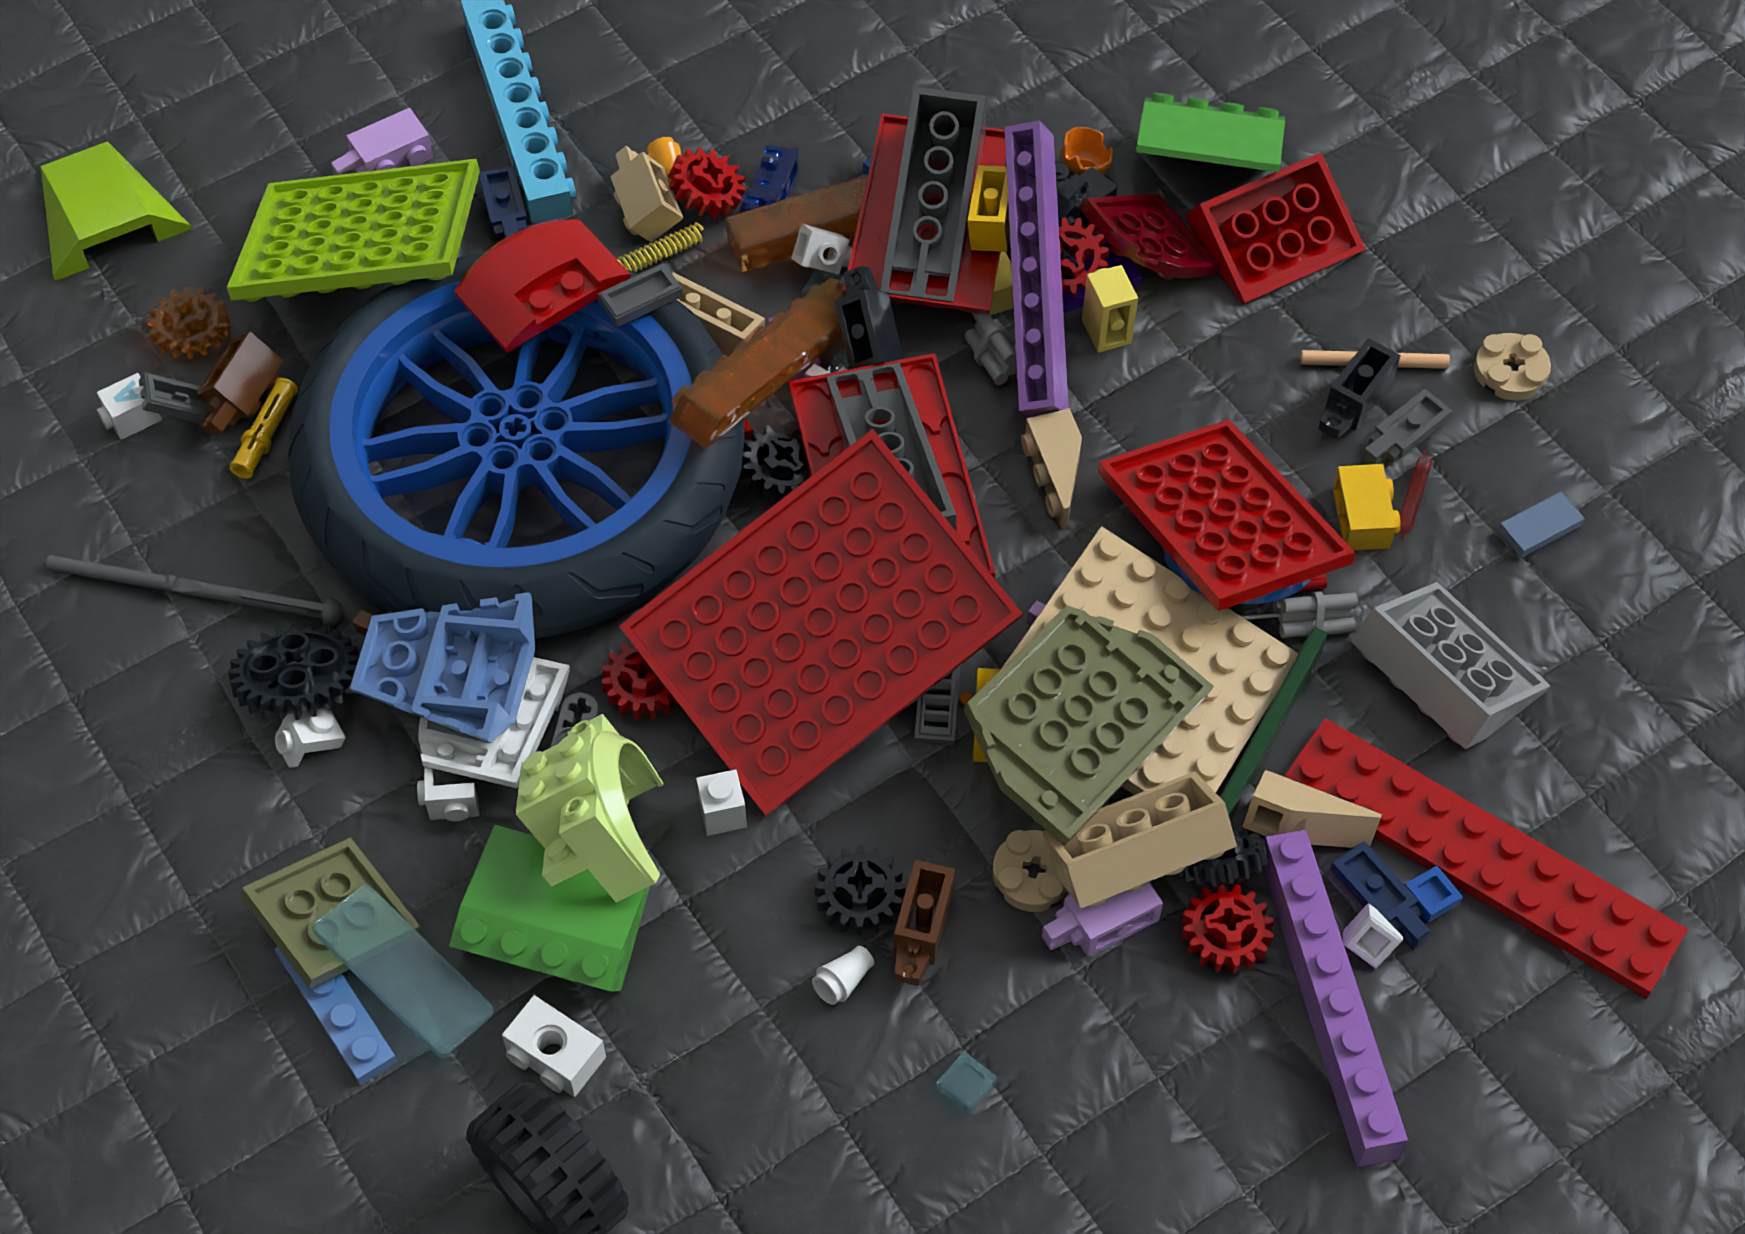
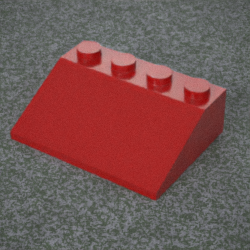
(1277, 228)

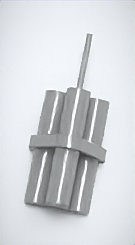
(993, 347)
(1302, 614)

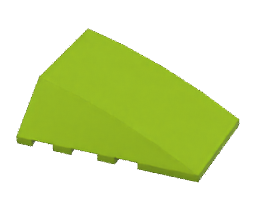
(98, 199)

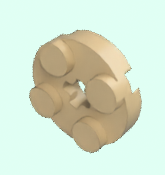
(1515, 348)
(1014, 882)

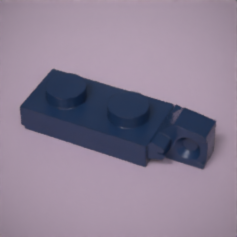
(503, 201)
(1376, 884)

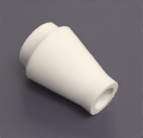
(840, 977)

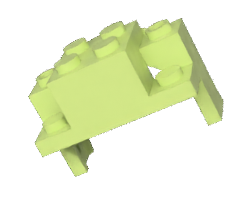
(578, 807)

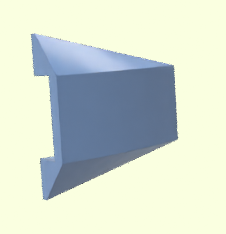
(451, 664)

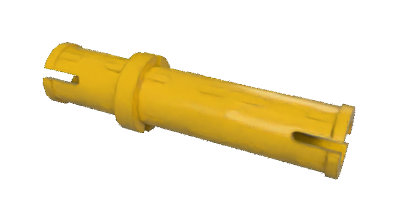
(258, 439)

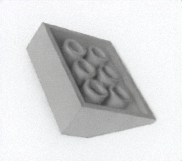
(1448, 663)

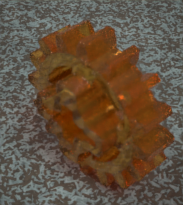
(188, 322)

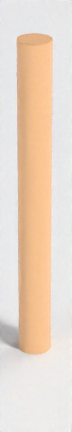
(1342, 358)

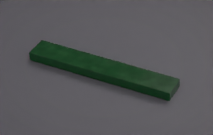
(1273, 721)

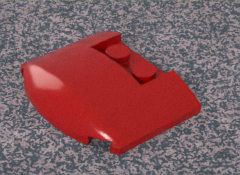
(537, 279)

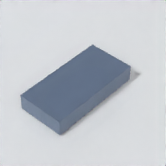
(1541, 524)

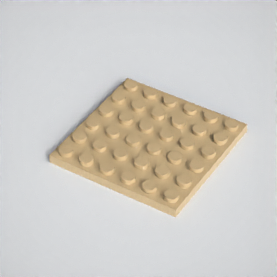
(1220, 645)

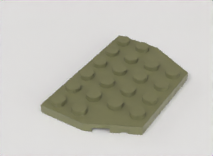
(1080, 716)

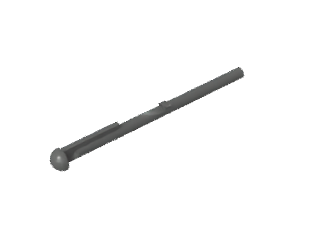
(330, 612)

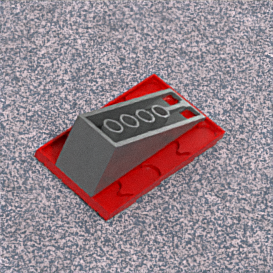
(920, 201)
(913, 418)

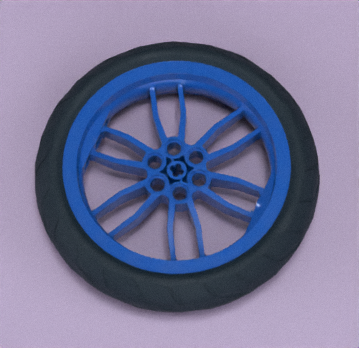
(570, 579)

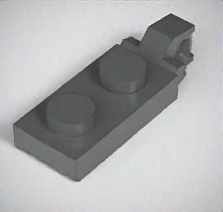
(1406, 428)

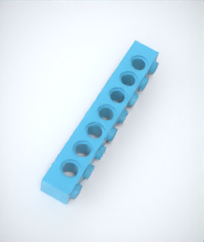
(518, 110)

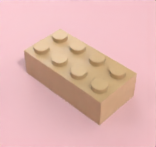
(1142, 840)

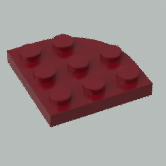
(1150, 235)

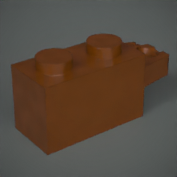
(238, 382)
(922, 920)

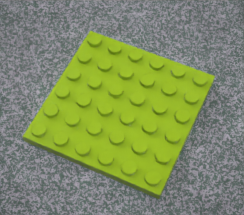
(356, 230)

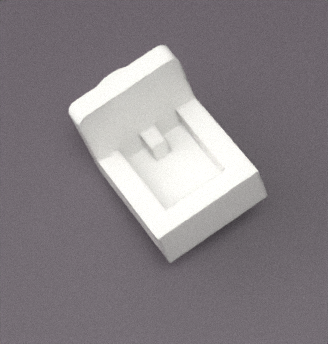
(307, 735)
(449, 801)

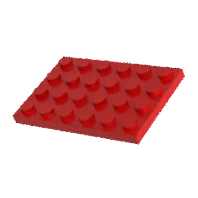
(1225, 514)

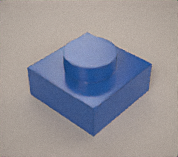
(1434, 893)

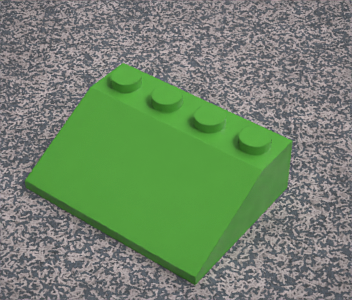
(1211, 133)
(555, 929)

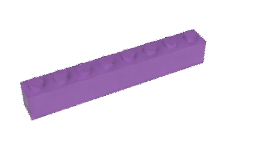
(1036, 269)
(1333, 1001)

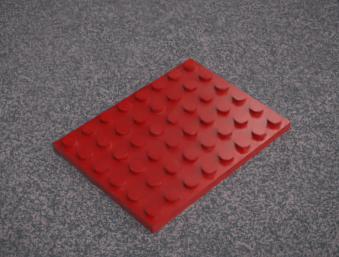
(820, 622)

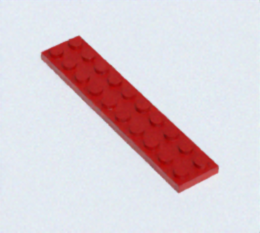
(1494, 860)

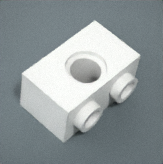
(543, 1025)

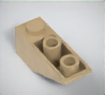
(1055, 450)
(1289, 806)

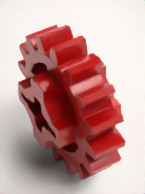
(706, 182)
(1082, 250)
(639, 679)
(1222, 932)

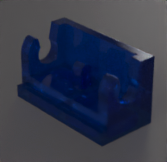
(773, 179)

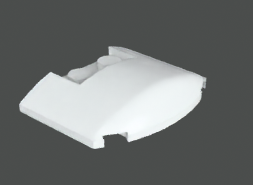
(502, 758)

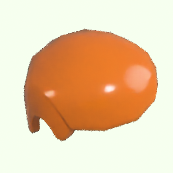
(1085, 149)

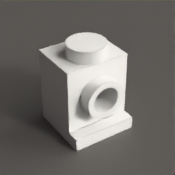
(811, 245)

